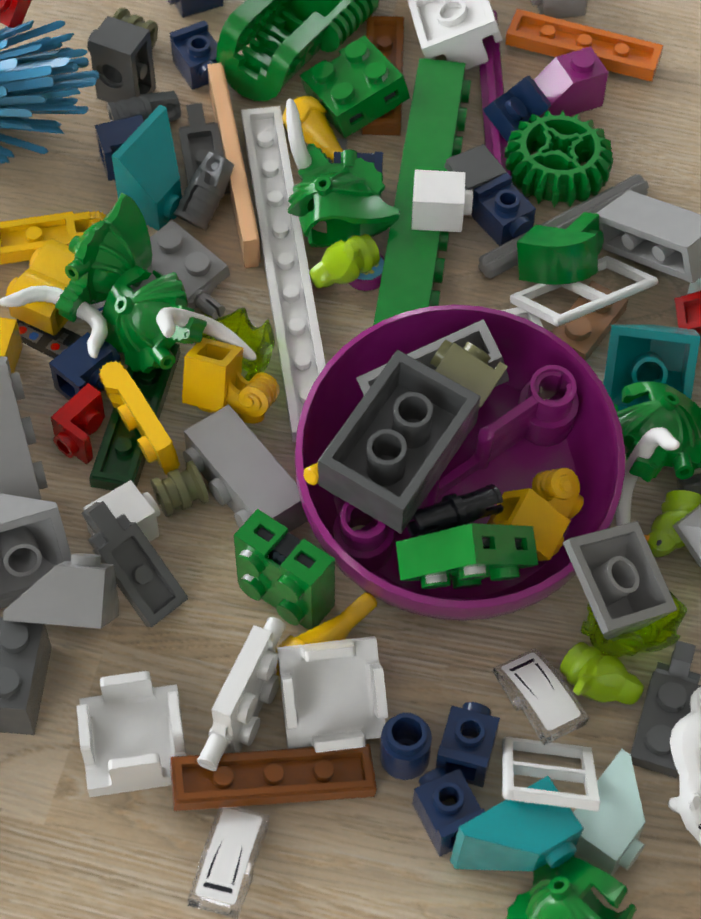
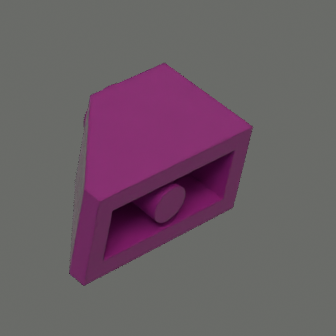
(574, 82)

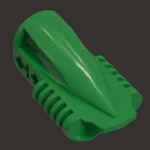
(286, 39)

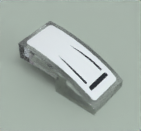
(542, 695)
(228, 861)

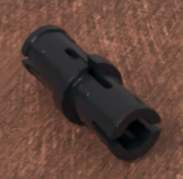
(456, 511)

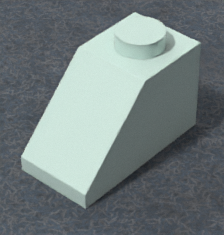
(614, 831)

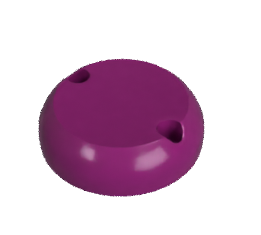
(507, 447)

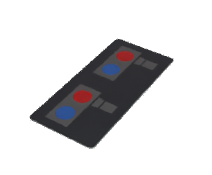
(45, 342)

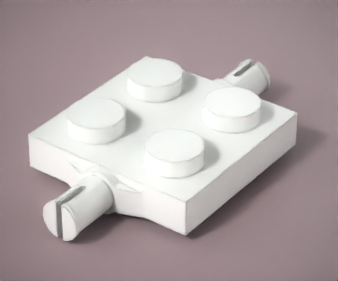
(243, 694)

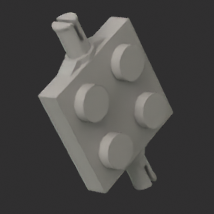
(193, 263)

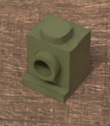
(468, 367)

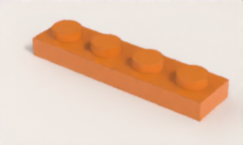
(558, 37)

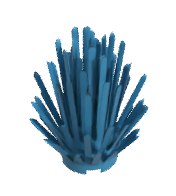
(30, 89)

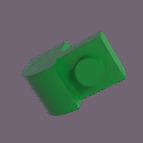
(560, 254)

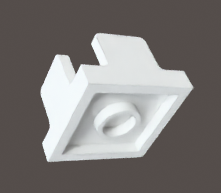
(454, 29)
(332, 693)
(129, 734)

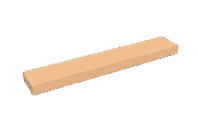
(238, 183)

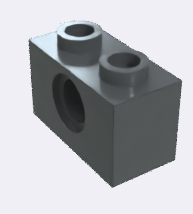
(123, 60)

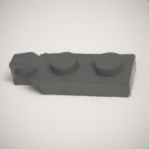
(199, 140)
(137, 565)
(663, 707)

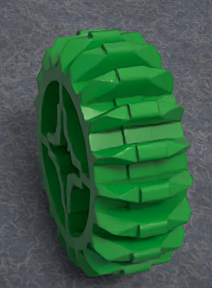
(555, 169)

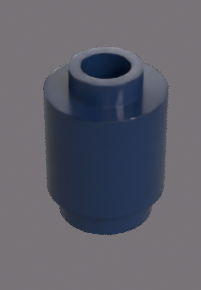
(405, 746)

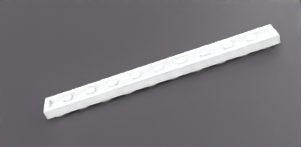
(284, 258)

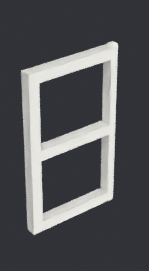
(598, 299)
(586, 775)

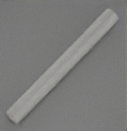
(506, 255)

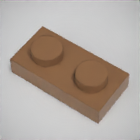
(589, 330)

